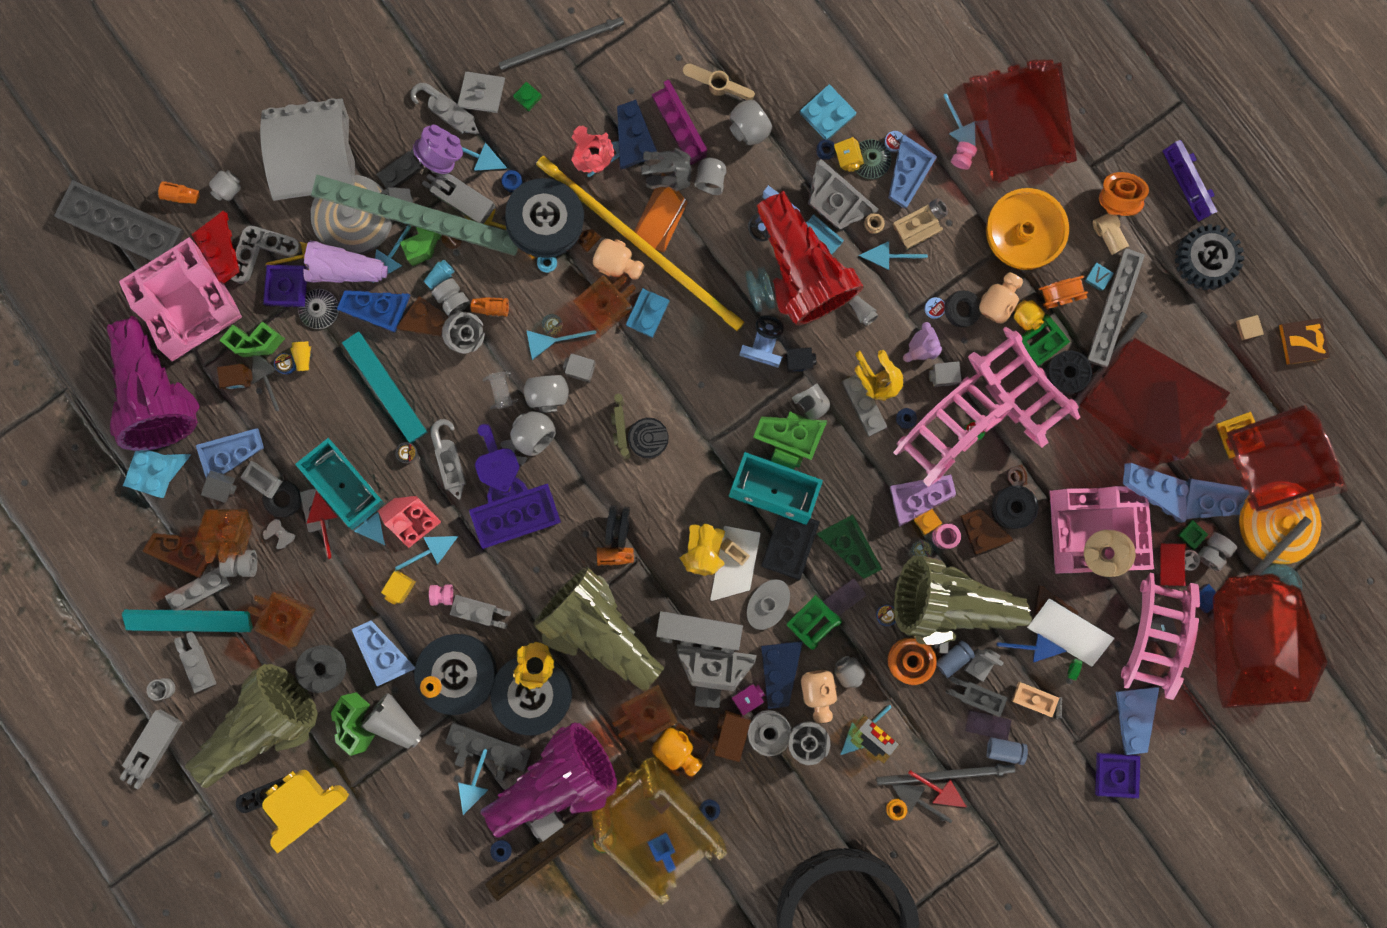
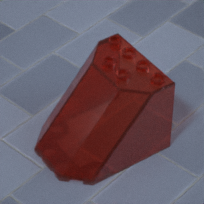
(1286, 460)
(1264, 643)

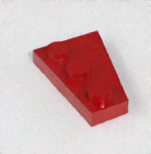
(217, 248)

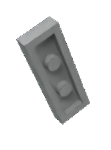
(864, 406)
(198, 590)

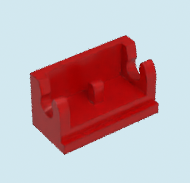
(1172, 564)

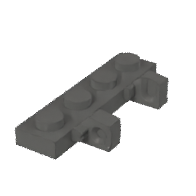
(474, 742)

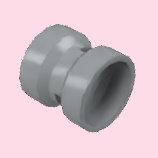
(156, 691)

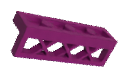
(679, 123)

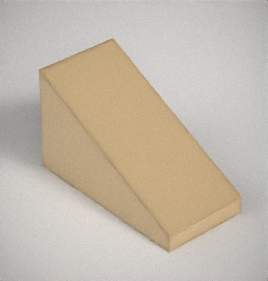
(734, 551)

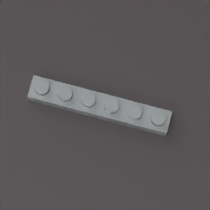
(1115, 308)

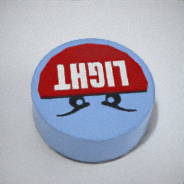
(892, 141)
(934, 308)

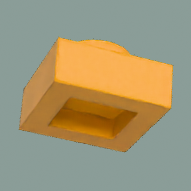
(927, 521)

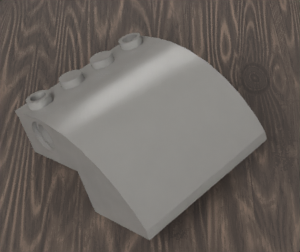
(304, 143)

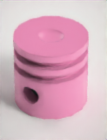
(946, 536)

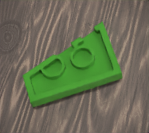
(791, 434)

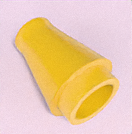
(301, 355)

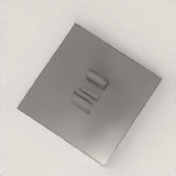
(481, 92)

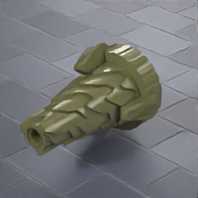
(939, 599)
(587, 618)
(268, 712)

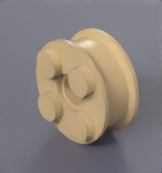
(1095, 553)

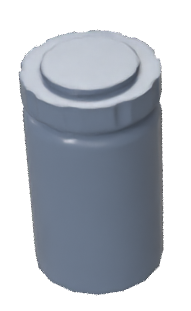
(955, 659)
(1007, 751)

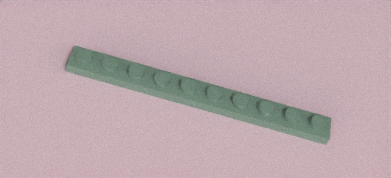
(412, 214)

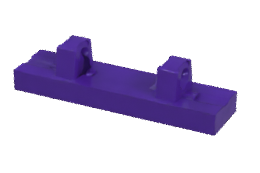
(1190, 181)

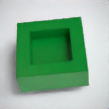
(527, 96)
(1192, 535)

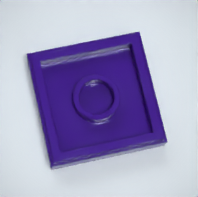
(285, 286)
(1117, 775)

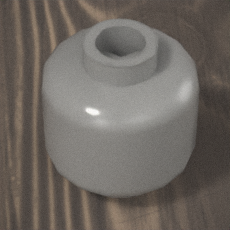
(224, 185)
(849, 672)

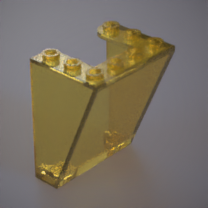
(643, 808)

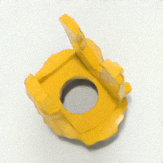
(875, 383)
(703, 550)
(521, 673)

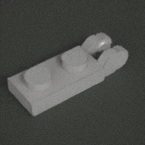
(477, 611)
(195, 663)

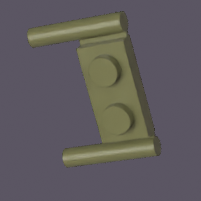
(618, 420)

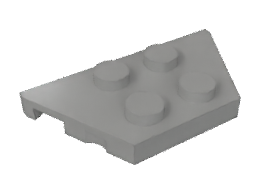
(836, 198)
(714, 667)

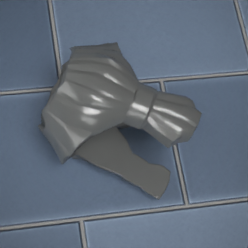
(670, 161)

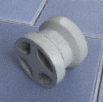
(1192, 560)

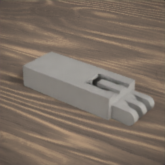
(462, 199)
(153, 743)

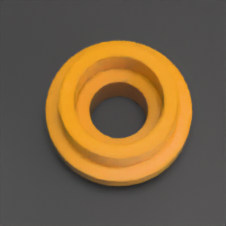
(436, 683)
(899, 815)

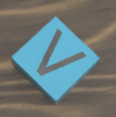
(1099, 277)

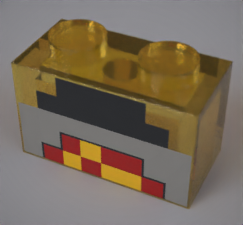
(872, 738)

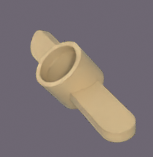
(707, 77)

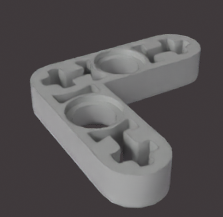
(261, 242)

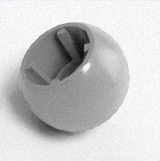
(750, 123)
(546, 392)
(532, 433)

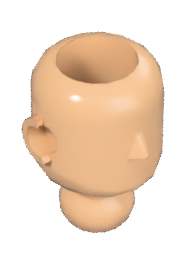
(615, 260)
(1001, 299)
(819, 693)

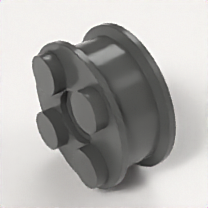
(307, 671)

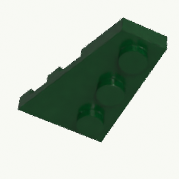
(851, 545)

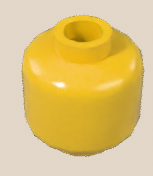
(1029, 315)

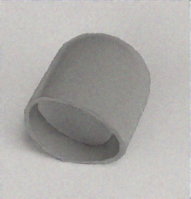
(713, 172)
(813, 402)

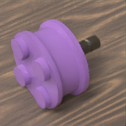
(437, 150)

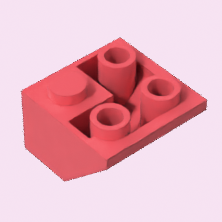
(408, 519)

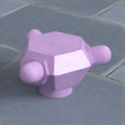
(923, 345)

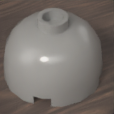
(463, 332)
(808, 743)

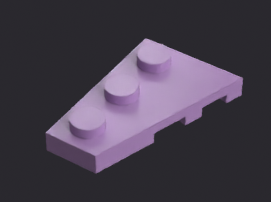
(917, 498)

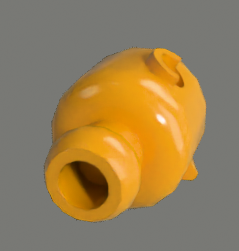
(675, 751)

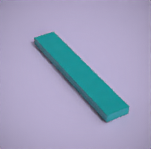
(384, 387)
(187, 620)

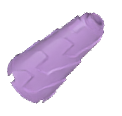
(338, 265)

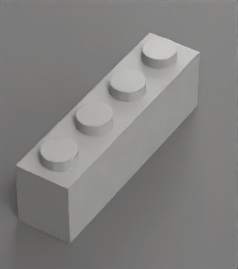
(699, 631)

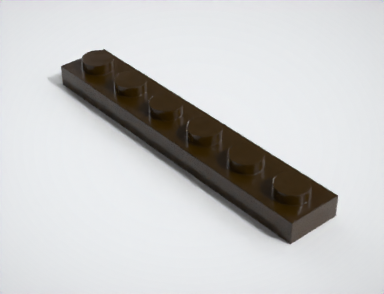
(540, 855)

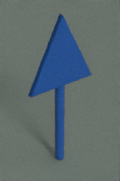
(1043, 649)

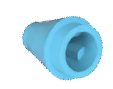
(440, 273)

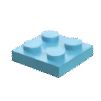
(827, 112)
(150, 472)

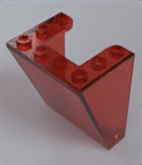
(1022, 117)
(1155, 402)

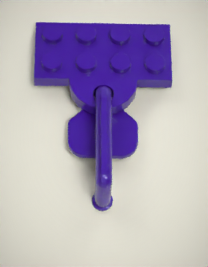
(512, 512)

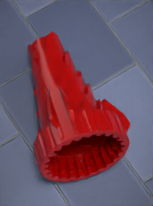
(811, 275)

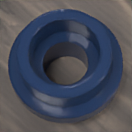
(826, 144)
(900, 421)
(710, 816)
(507, 850)

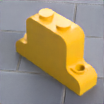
(299, 806)

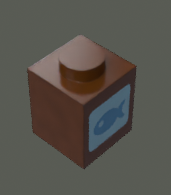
(234, 376)

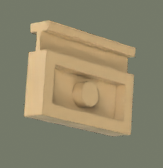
(917, 227)

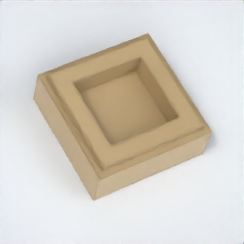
(1249, 327)

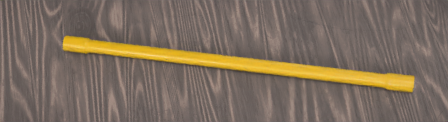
(727, 315)

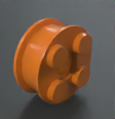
(1123, 194)
(1063, 292)
(898, 661)

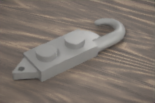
(446, 109)
(448, 460)

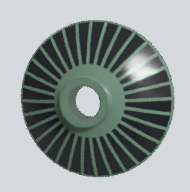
(874, 168)

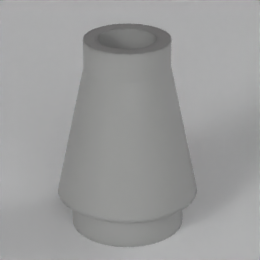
(864, 311)

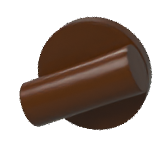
(588, 239)
(450, 242)
(1017, 476)

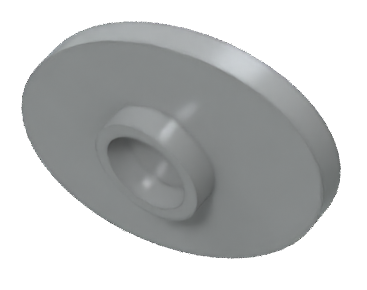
(768, 604)

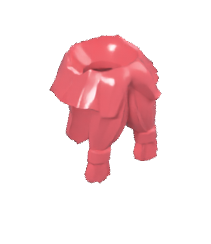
(582, 155)

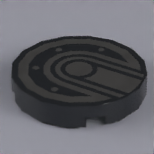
(648, 438)

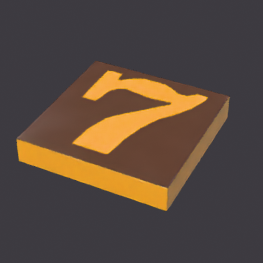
(1304, 341)

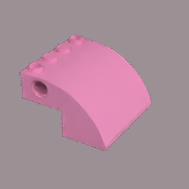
(180, 299)
(1082, 512)

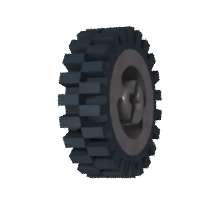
(1224, 261)

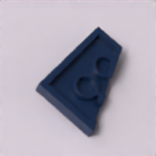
(633, 135)
(779, 669)

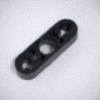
(250, 794)

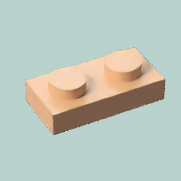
(1035, 699)

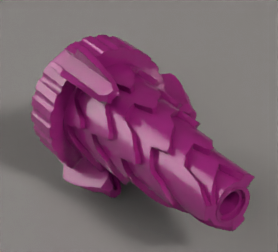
(147, 407)
(570, 773)

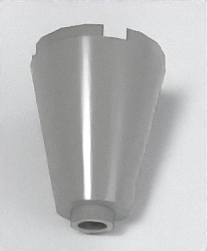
(392, 723)

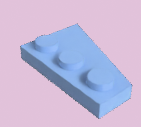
(380, 654)

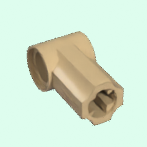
(1109, 228)

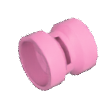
(964, 154)
(441, 594)

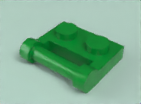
(1047, 345)
(809, 617)

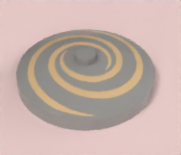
(349, 227)

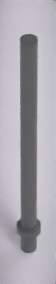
(608, 25)
(1116, 351)
(1277, 550)
(999, 769)

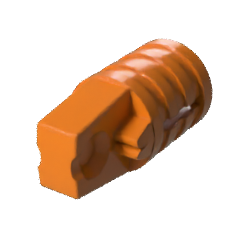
(177, 193)
(490, 306)
(614, 556)

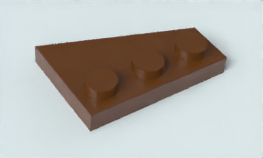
(178, 552)

